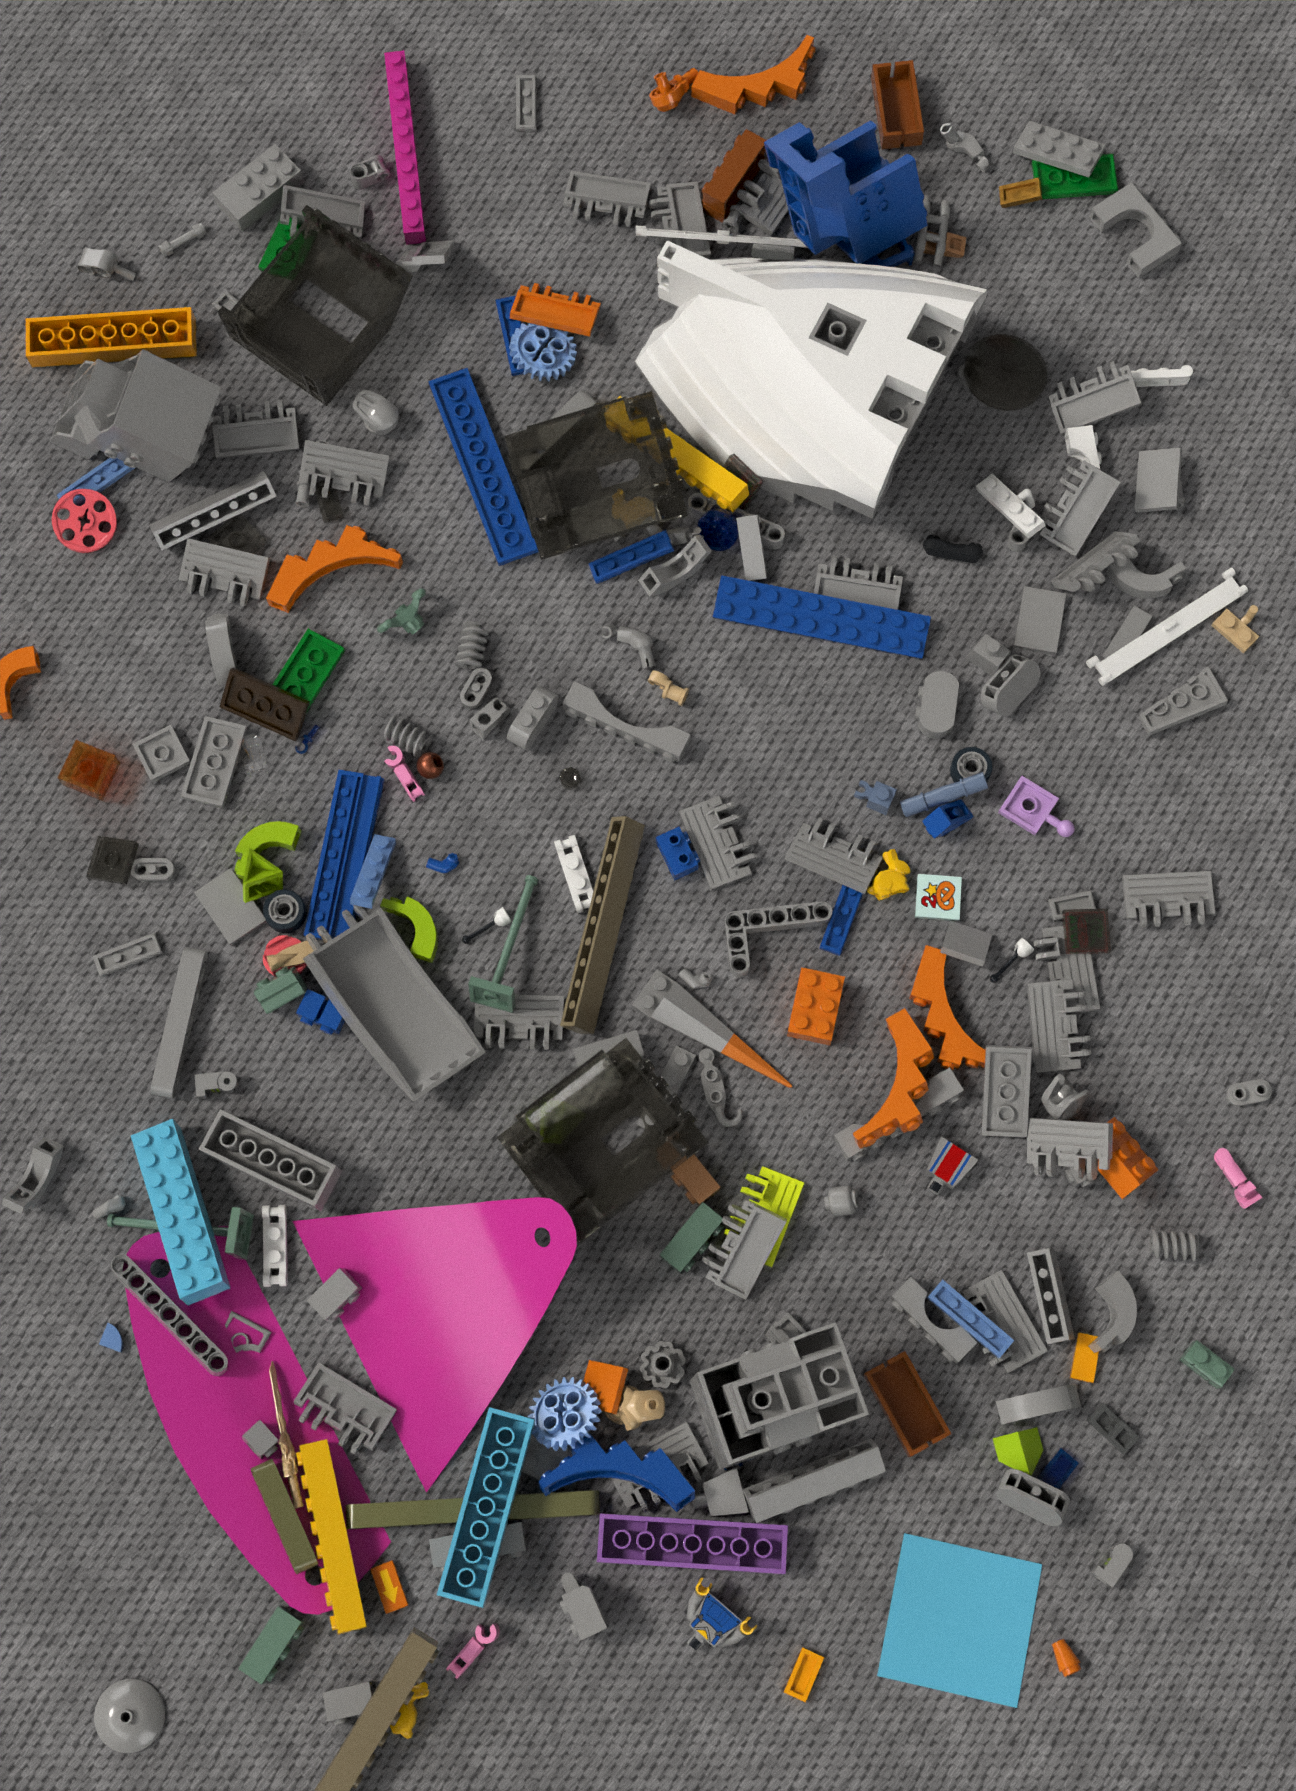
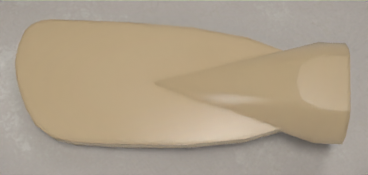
(290, 956)

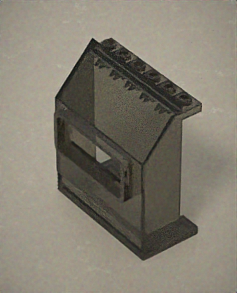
(294, 340)

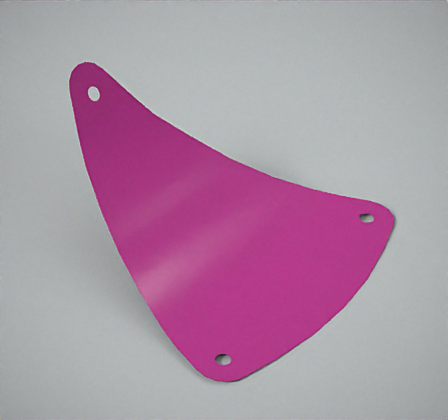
(435, 1325)

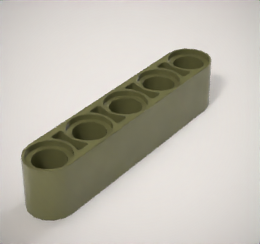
(284, 1516)

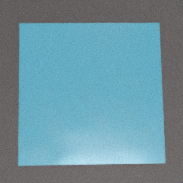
(960, 1620)

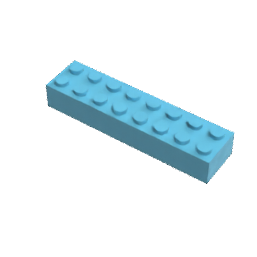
(180, 1212)
(486, 1507)

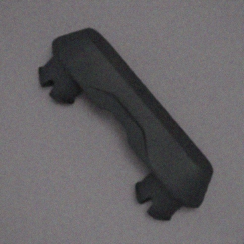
(961, 552)

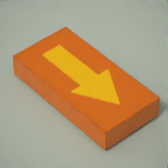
(389, 1587)

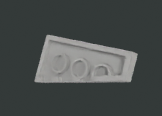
(1191, 700)

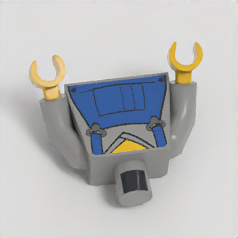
(713, 1620)

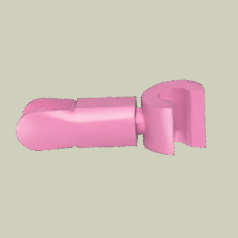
(404, 773)
(1246, 1192)
(473, 1649)

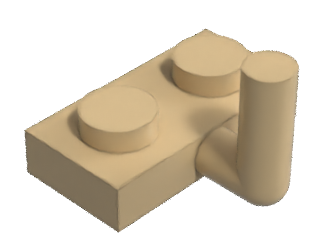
(1237, 630)

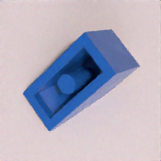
(947, 818)

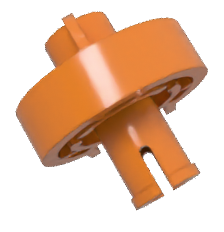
(669, 93)

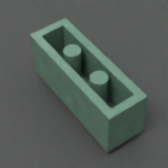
(692, 1238)
(272, 1645)

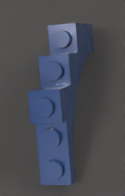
(621, 1462)

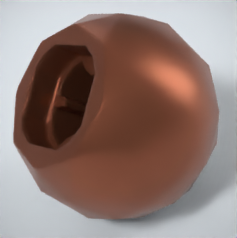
(430, 765)

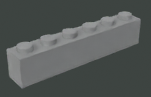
(212, 510)
(814, 1481)

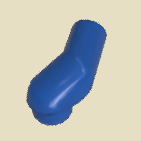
(445, 865)

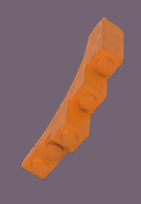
(732, 91)
(324, 558)
(940, 1021)
(909, 1083)

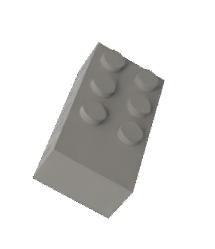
(257, 187)

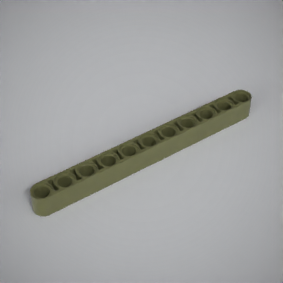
(447, 1510)

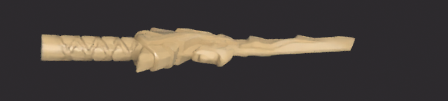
(288, 1453)

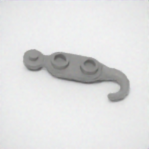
(714, 1089)

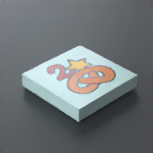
(938, 897)

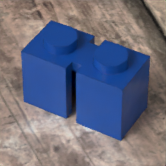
(318, 1010)

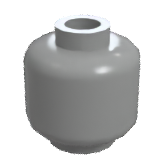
(842, 1200)

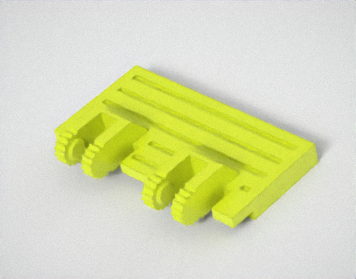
(778, 1196)

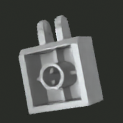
(582, 1607)

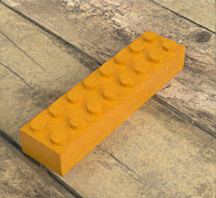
(110, 336)

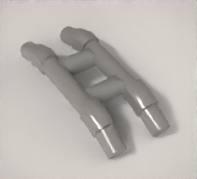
(940, 239)

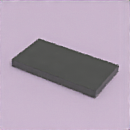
(773, 252)

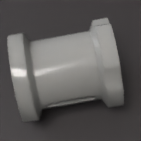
(734, 219)

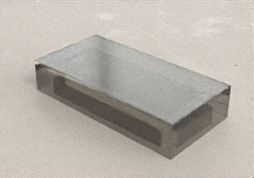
(330, 506)

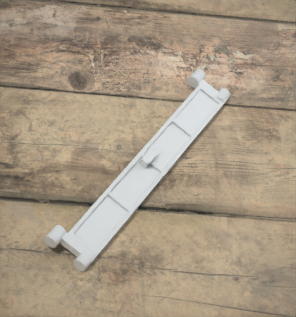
(721, 236)
(1168, 629)

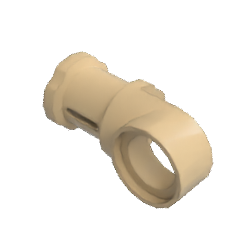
(669, 689)

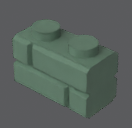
(280, 989)
(1206, 1364)

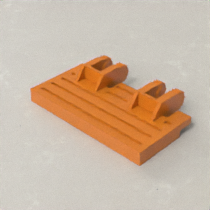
(555, 310)

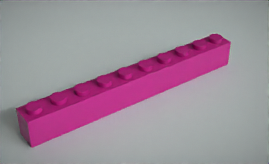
(405, 147)

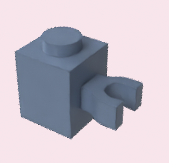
(878, 798)

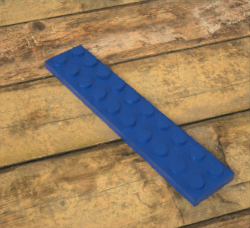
(483, 467)
(821, 617)

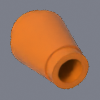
(1066, 1658)

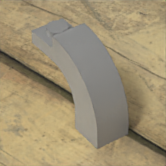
(676, 570)
(1143, 585)
(220, 646)
(34, 1182)
(1122, 1309)
(1038, 1403)

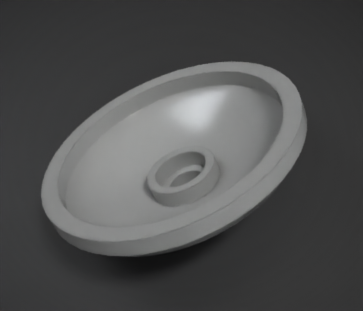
(145, 1712)

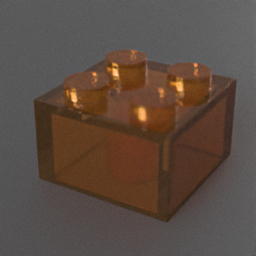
(89, 770)

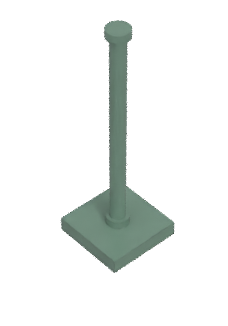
(494, 993)
(237, 1234)

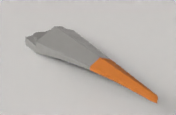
(677, 1009)

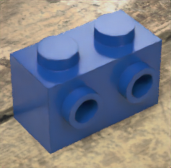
(677, 853)

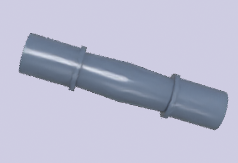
(944, 794)

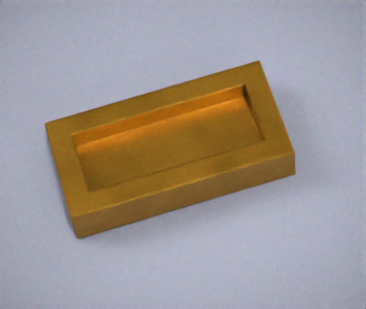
(1020, 192)

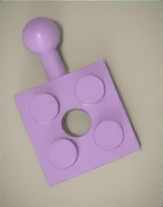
(1043, 804)

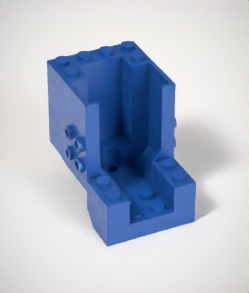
(847, 191)

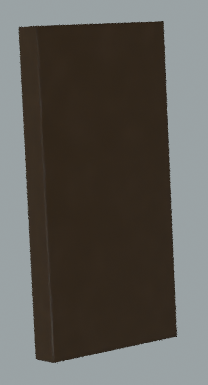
(264, 704)

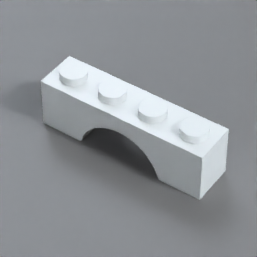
(1082, 444)

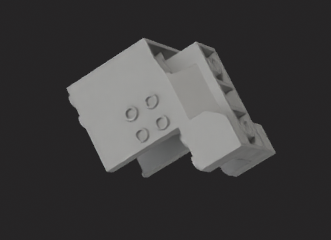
(138, 413)
(806, 1391)

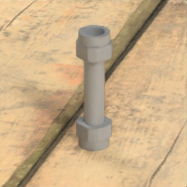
(197, 231)

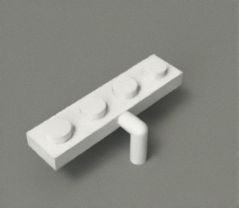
(1011, 505)

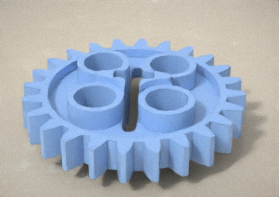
(557, 360)
(565, 1413)

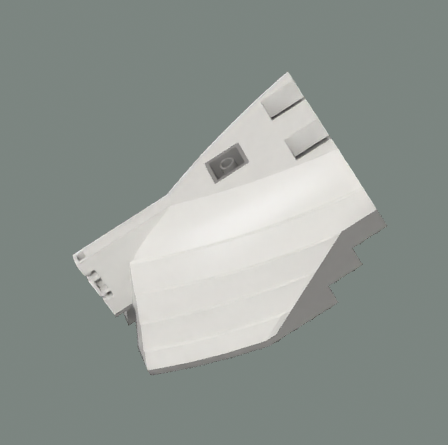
(803, 365)

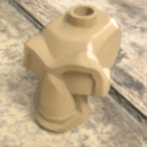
(638, 1407)

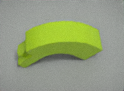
(263, 837)
(426, 937)

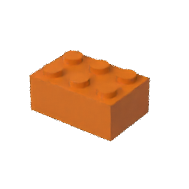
(815, 1006)
(1128, 1163)

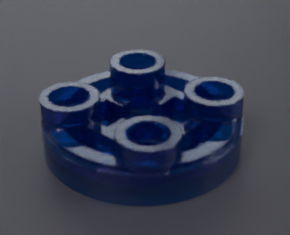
(718, 529)

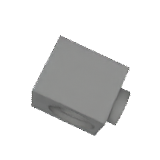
(260, 1440)

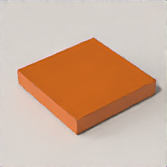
(607, 1382)

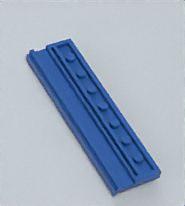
(343, 850)

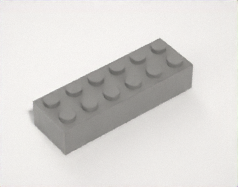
(270, 1160)

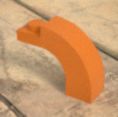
(12, 667)

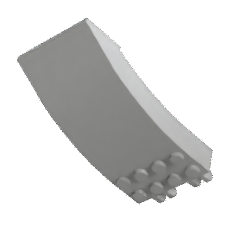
(391, 1003)

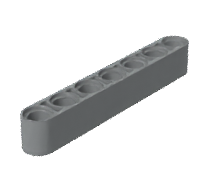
(178, 1022)
(165, 1304)

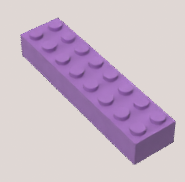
(692, 1543)

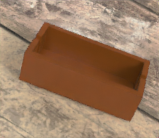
(897, 105)
(729, 178)
(907, 1404)

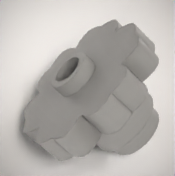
(662, 1352)

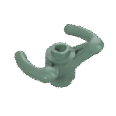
(406, 616)

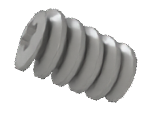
(471, 646)
(406, 737)
(1175, 1245)

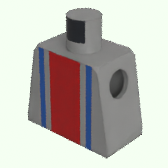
(948, 1166)

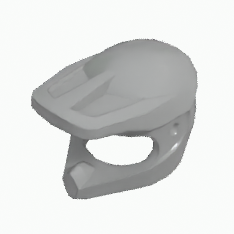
(376, 412)
(1066, 1103)

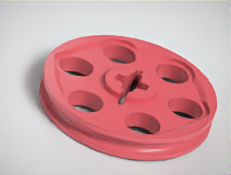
(88, 529)

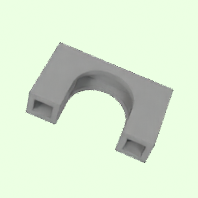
(1130, 204)

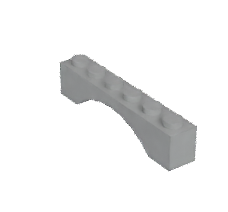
(666, 741)
(942, 1089)

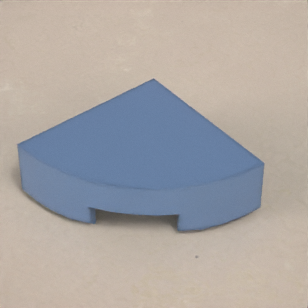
(112, 1338)

